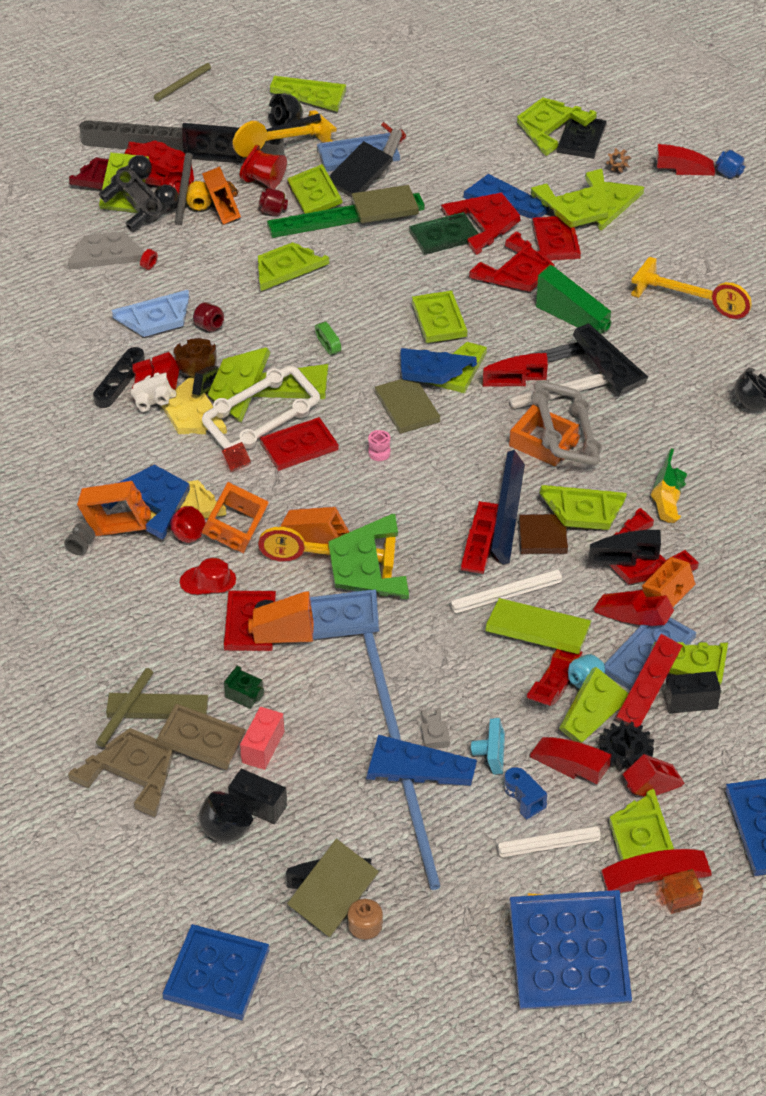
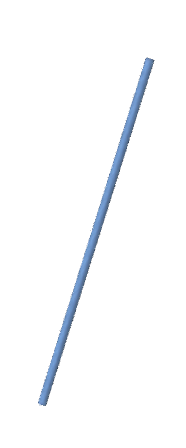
(407, 783)

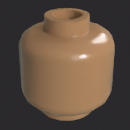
(365, 919)

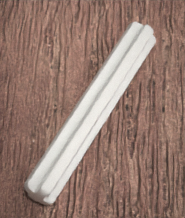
(549, 841)

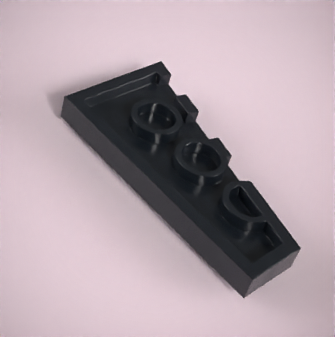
(611, 362)

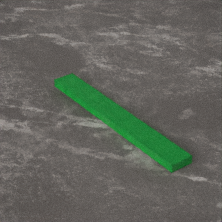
(320, 220)

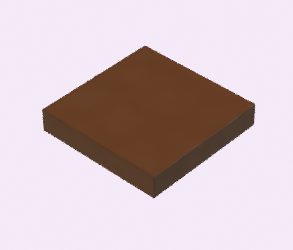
(542, 534)

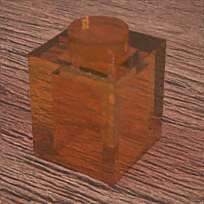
(681, 891)

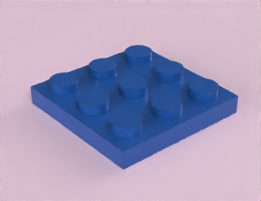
(216, 972)

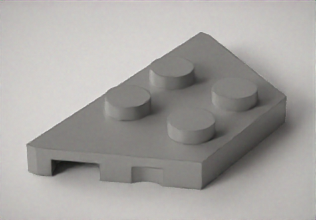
(105, 250)

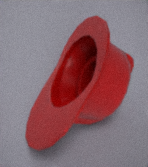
(209, 577)

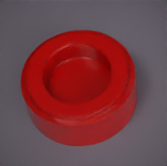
(148, 259)

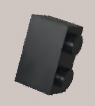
(692, 692)
(261, 796)

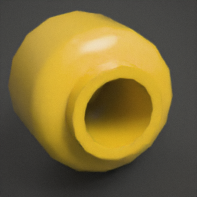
(198, 196)

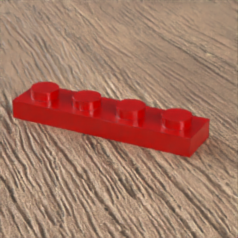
(649, 681)

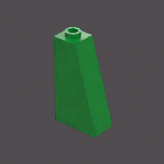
(570, 302)

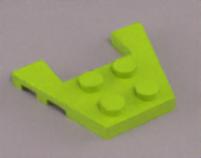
(547, 116)
(578, 206)

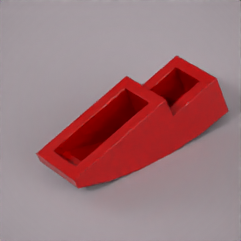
(684, 160)
(516, 370)
(635, 608)
(572, 758)

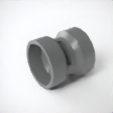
(79, 539)

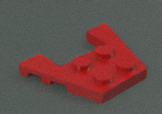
(490, 212)
(520, 271)
(645, 567)

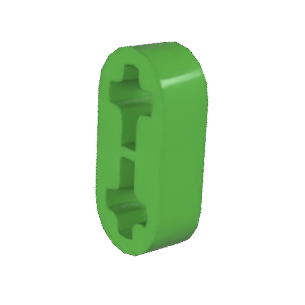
(328, 338)

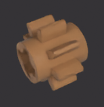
(620, 166)

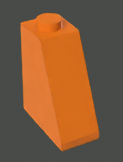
(221, 195)
(316, 524)
(284, 620)

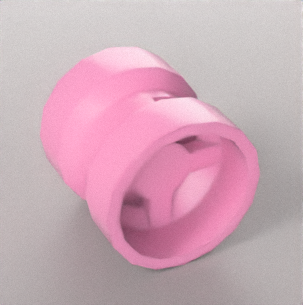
(379, 445)

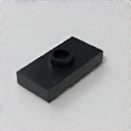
(204, 379)

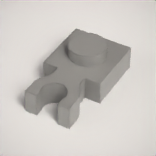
(434, 732)

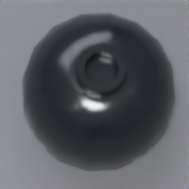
(284, 109)
(751, 390)
(223, 818)

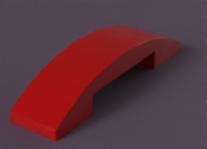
(554, 680)
(654, 867)

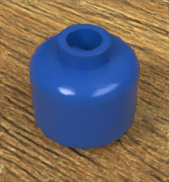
(730, 164)

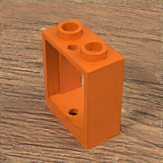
(528, 444)
(242, 501)
(103, 524)

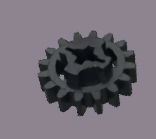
(625, 744)

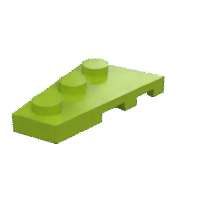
(461, 382)
(700, 659)
(592, 706)

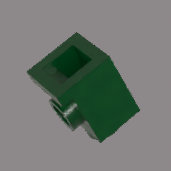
(243, 688)

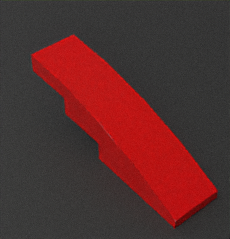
(480, 538)

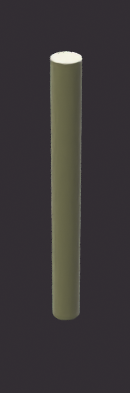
(181, 82)
(124, 707)

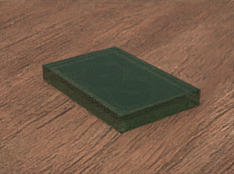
(442, 233)

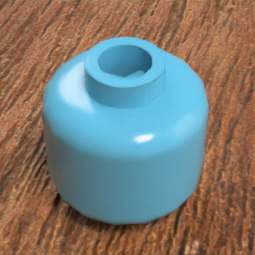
(581, 668)

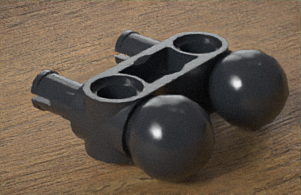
(138, 193)

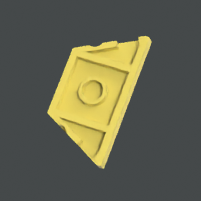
(187, 409)
(200, 499)

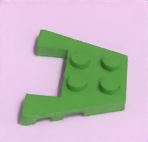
(356, 560)

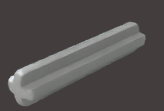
(391, 146)

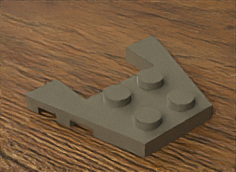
(136, 759)

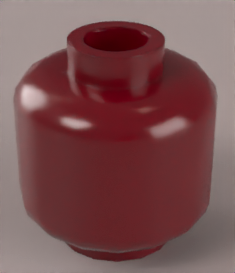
(273, 202)
(208, 317)

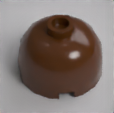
(195, 356)

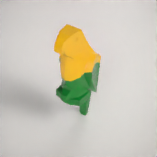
(668, 490)

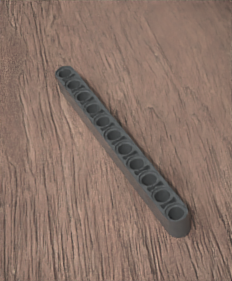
(119, 134)

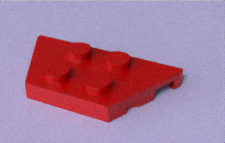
(161, 157)

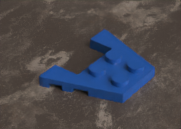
(163, 495)

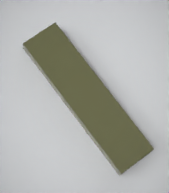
(156, 705)

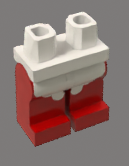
(155, 381)

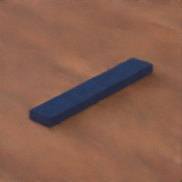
(508, 507)

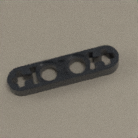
(115, 375)

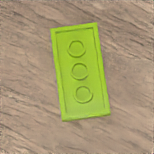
(538, 625)

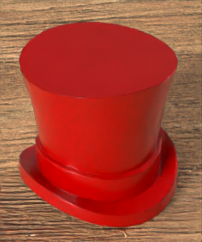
(263, 167)

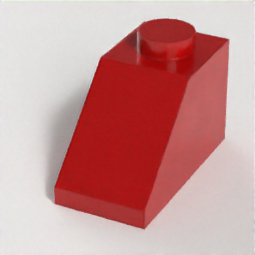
(651, 774)

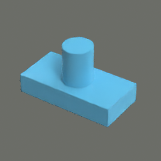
(492, 747)

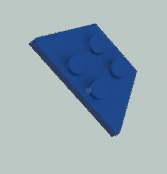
(432, 366)

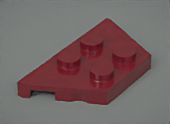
(91, 175)

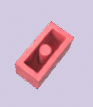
(262, 738)

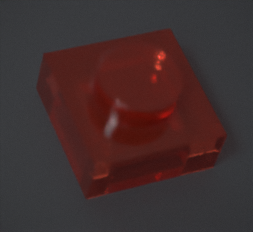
(236, 457)

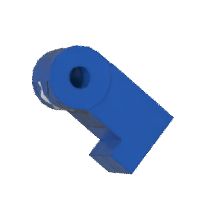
(526, 791)

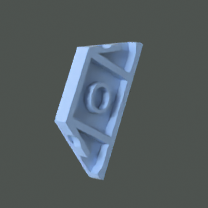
(155, 314)

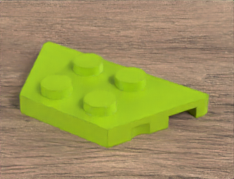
(619, 198)
(287, 263)
(236, 375)
(583, 506)
(640, 828)

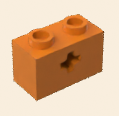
(671, 579)

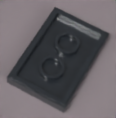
(581, 139)
(210, 142)
(360, 169)

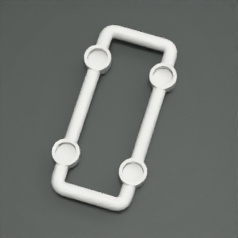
(273, 379)

